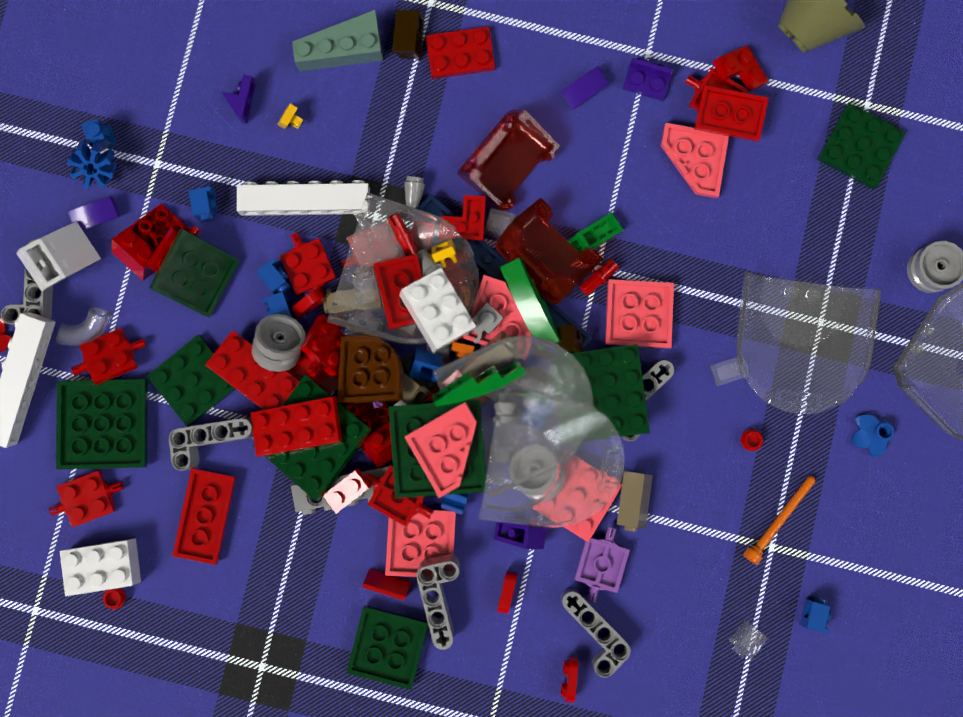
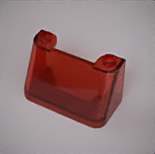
(507, 158)
(546, 254)

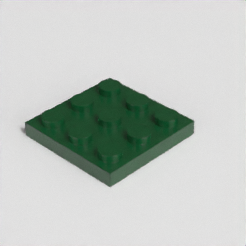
(861, 146)
(194, 273)
(189, 383)
(387, 647)

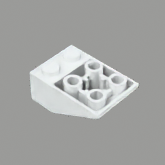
(58, 255)

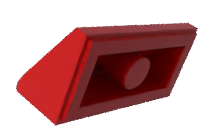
(386, 585)

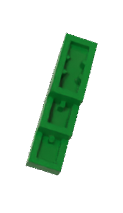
(596, 233)
(528, 301)
(470, 387)

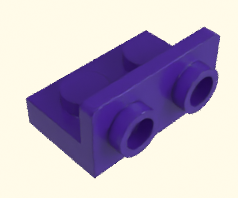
(647, 78)

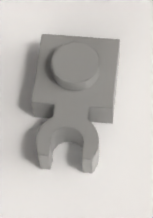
(486, 321)

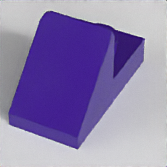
(242, 102)

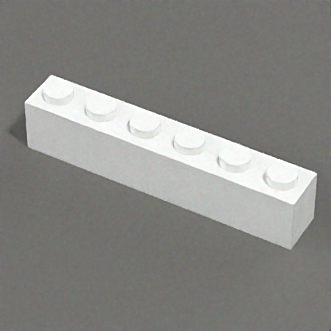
(301, 198)
(21, 373)

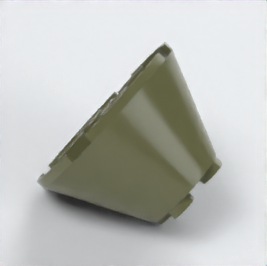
(818, 22)

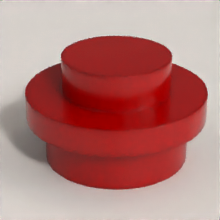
(751, 440)
(114, 598)

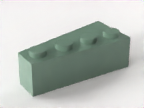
(340, 45)

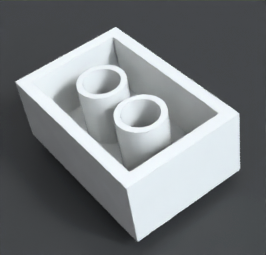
(437, 310)
(100, 567)

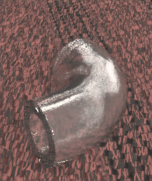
(85, 332)

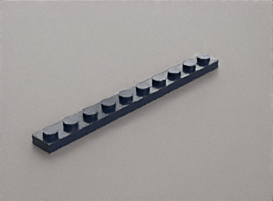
(491, 262)

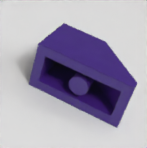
(521, 535)

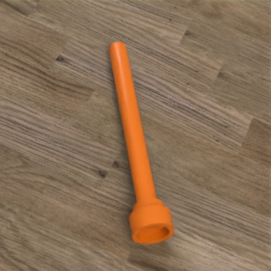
(755, 552)

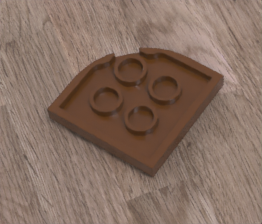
(369, 371)

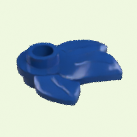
(869, 436)

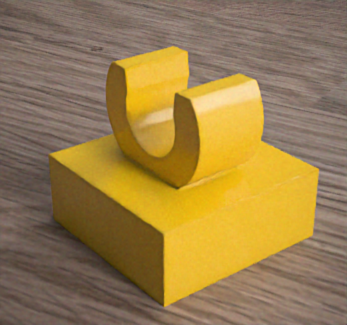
(289, 118)
(444, 250)

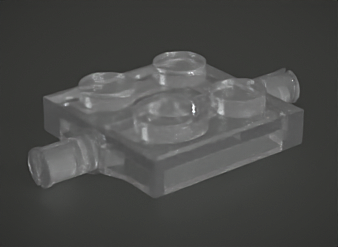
(374, 242)

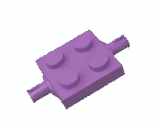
(601, 564)

